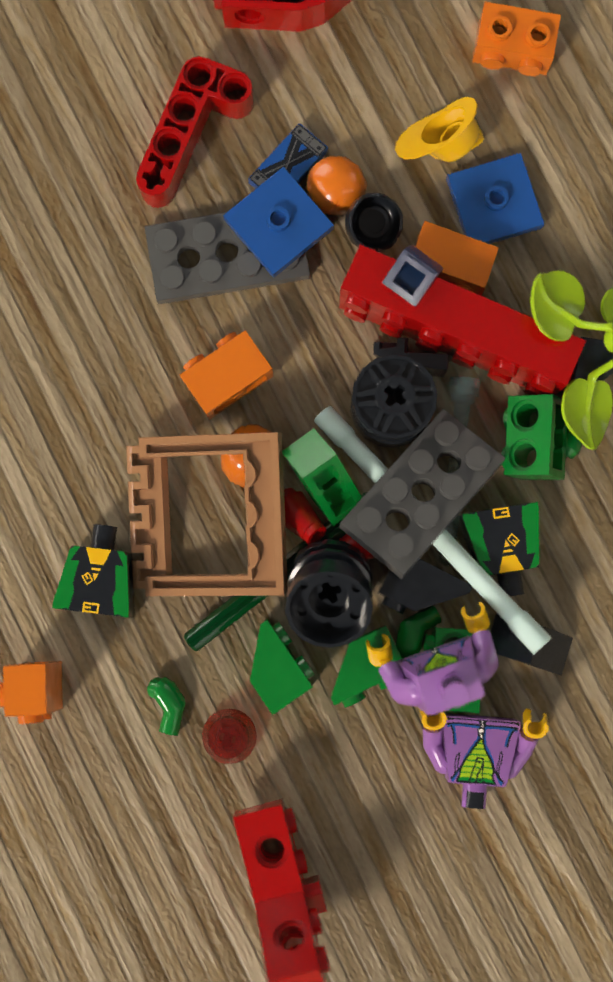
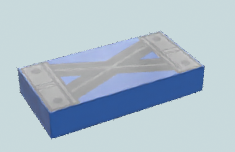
(296, 153)

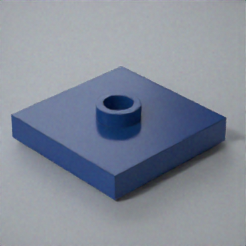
(495, 200)
(278, 222)

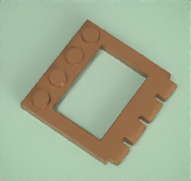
(263, 515)

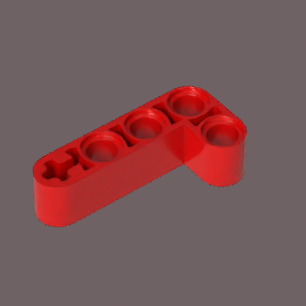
(187, 133)

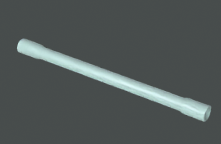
(518, 620)

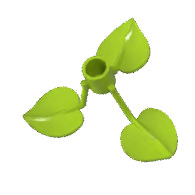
(555, 306)

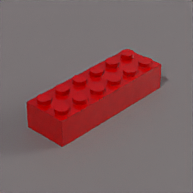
(462, 326)

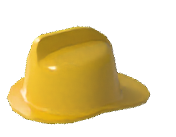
(443, 134)

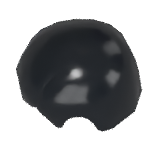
(374, 221)

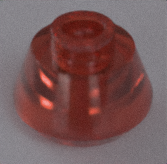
(231, 723)

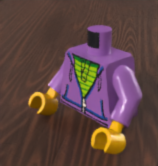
(442, 675)
(479, 749)

